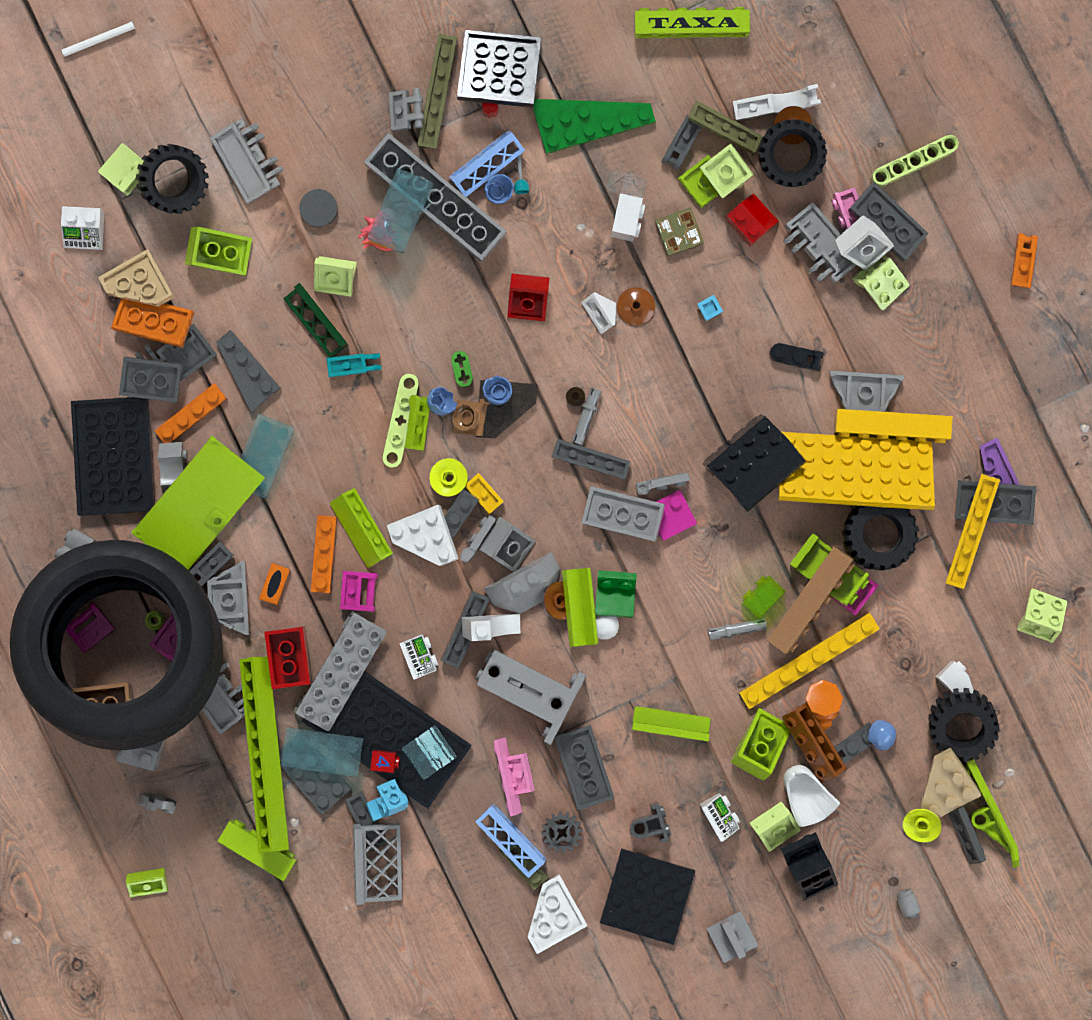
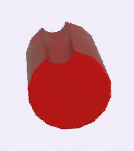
(490, 109)

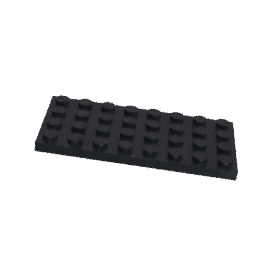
(389, 724)

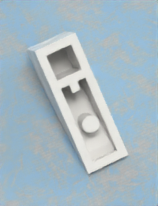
(954, 677)

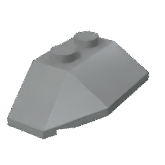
(524, 586)

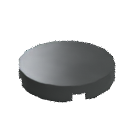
(318, 208)

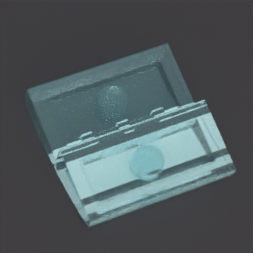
(429, 752)

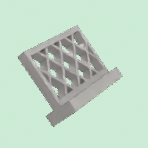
(360, 859)

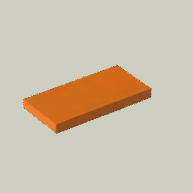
(161, 324)

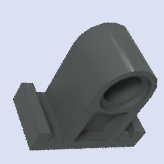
(653, 824)

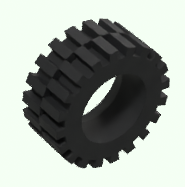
(817, 157)
(193, 189)
(963, 703)

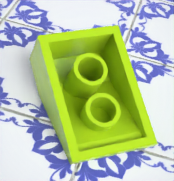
(218, 251)
(761, 745)

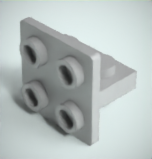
(732, 937)

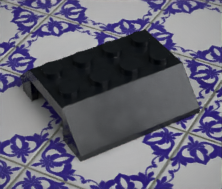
(754, 461)

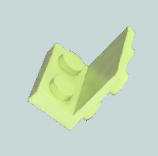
(122, 169)
(882, 281)
(1043, 616)

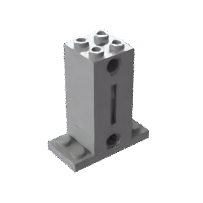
(530, 689)

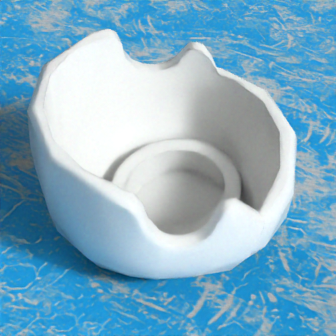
(606, 626)

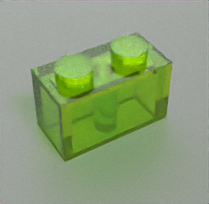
(763, 596)

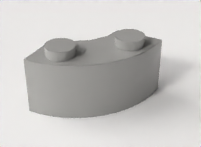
(171, 462)

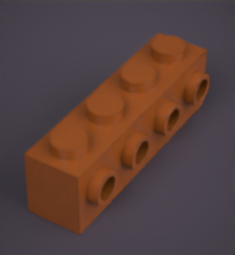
(814, 742)

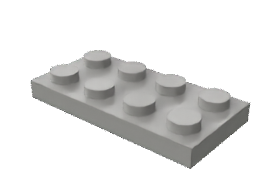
(623, 513)

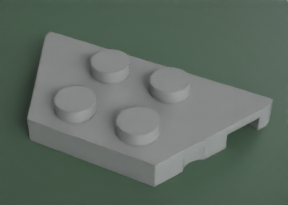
(865, 390)
(230, 598)

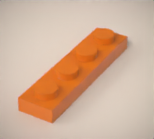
(191, 414)
(323, 554)

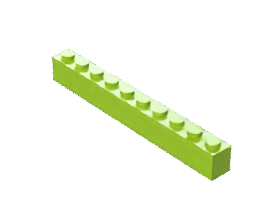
(263, 755)

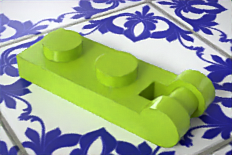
(417, 423)

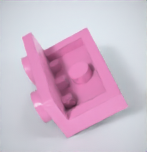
(842, 202)

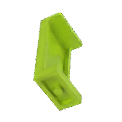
(810, 559)

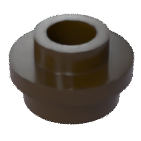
(571, 401)

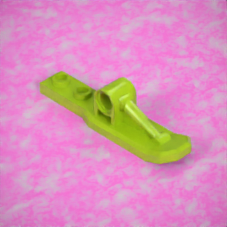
(994, 823)

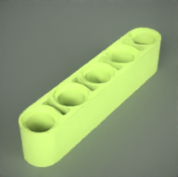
(922, 157)

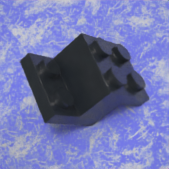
(809, 866)

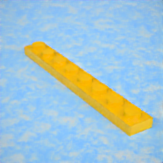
(809, 660)

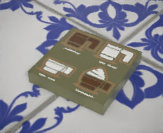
(679, 231)

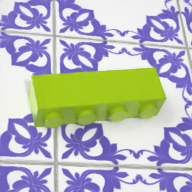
(245, 844)

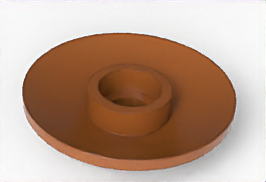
(796, 113)
(629, 313)
(554, 592)

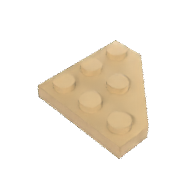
(138, 281)
(948, 785)

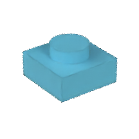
(709, 308)

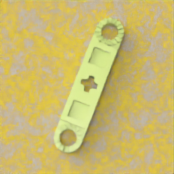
(397, 434)

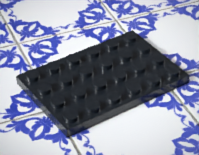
(112, 456)

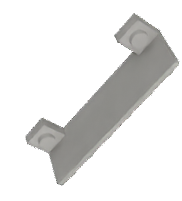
(340, 671)

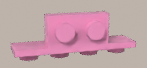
(515, 775)

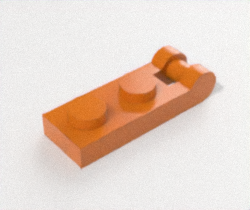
(1024, 261)

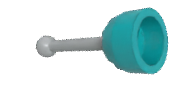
(521, 186)

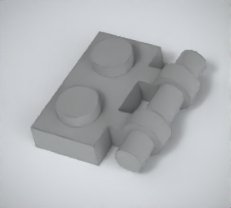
(400, 109)

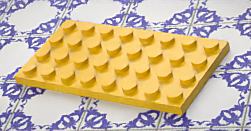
(861, 472)

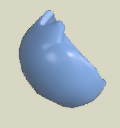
(499, 189)
(497, 390)
(441, 401)
(882, 735)

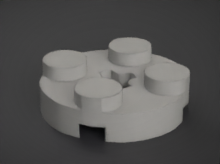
(154, 801)

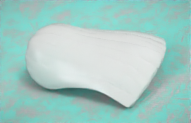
(807, 796)

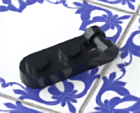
(796, 356)

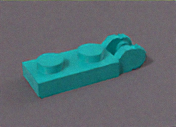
(351, 364)

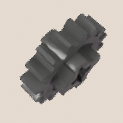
(572, 840)

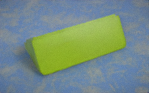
(146, 882)

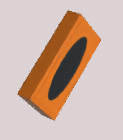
(274, 584)

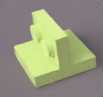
(727, 171)
(334, 276)
(775, 826)

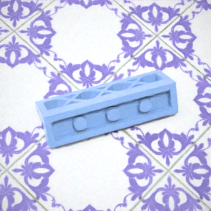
(481, 158)
(518, 837)

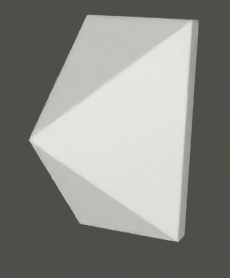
(601, 311)

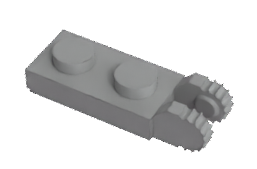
(477, 539)

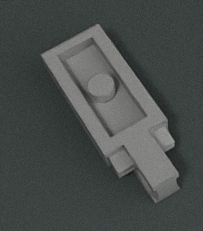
(662, 482)

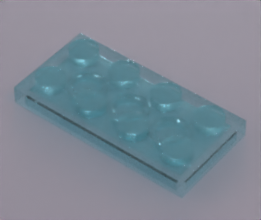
(400, 210)
(266, 450)
(322, 752)

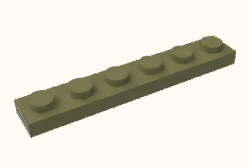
(437, 91)

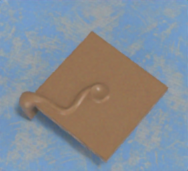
(469, 417)

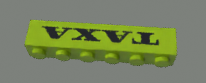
(691, 23)

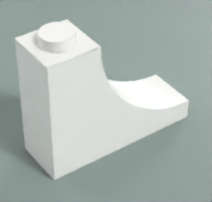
(485, 627)

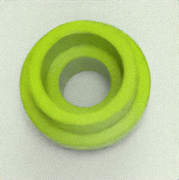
(150, 616)

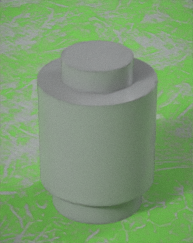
(908, 903)

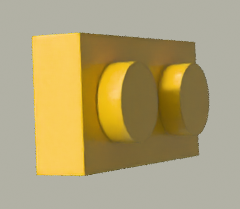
(482, 490)

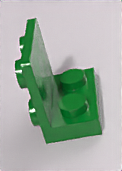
(615, 594)

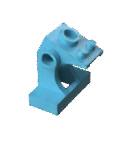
(392, 801)

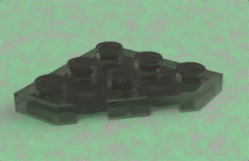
(502, 416)

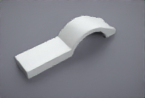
(774, 103)

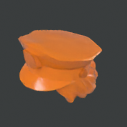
(824, 701)

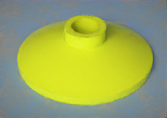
(440, 472)
(922, 831)

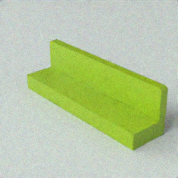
(361, 528)
(580, 607)
(671, 723)

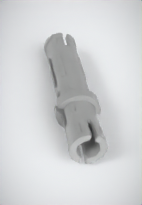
(586, 416)
(736, 629)

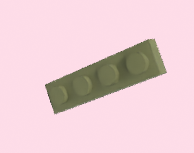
(724, 127)

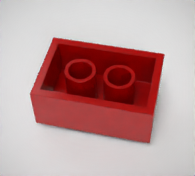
(288, 657)

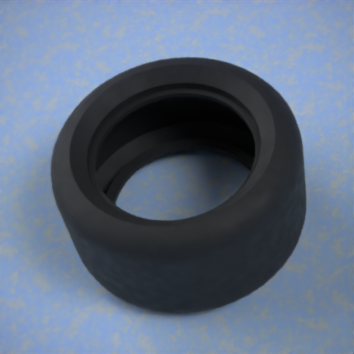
(69, 585)

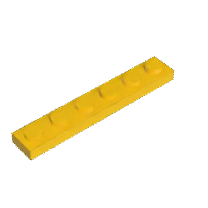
(972, 531)

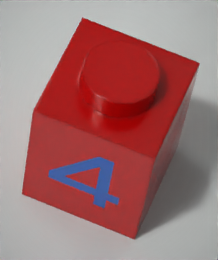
(384, 761)

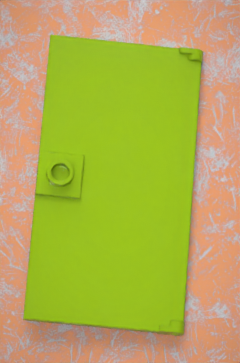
(199, 503)

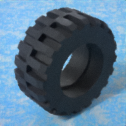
(880, 560)

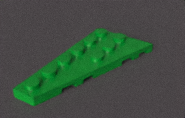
(579, 122)

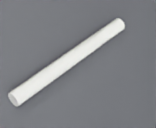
(98, 39)

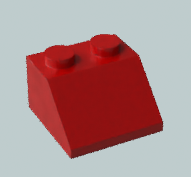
(751, 219)
(528, 297)

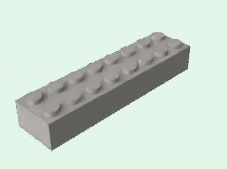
(444, 205)

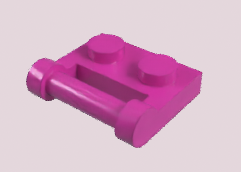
(352, 591)
(93, 632)

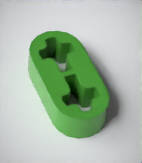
(457, 370)

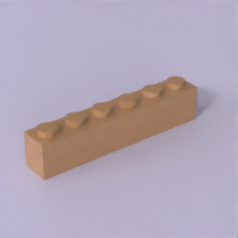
(811, 599)

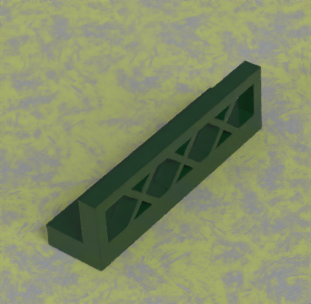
(321, 316)

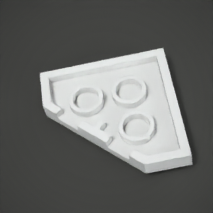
(425, 536)
(554, 915)

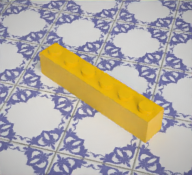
(893, 425)

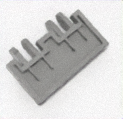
(821, 236)

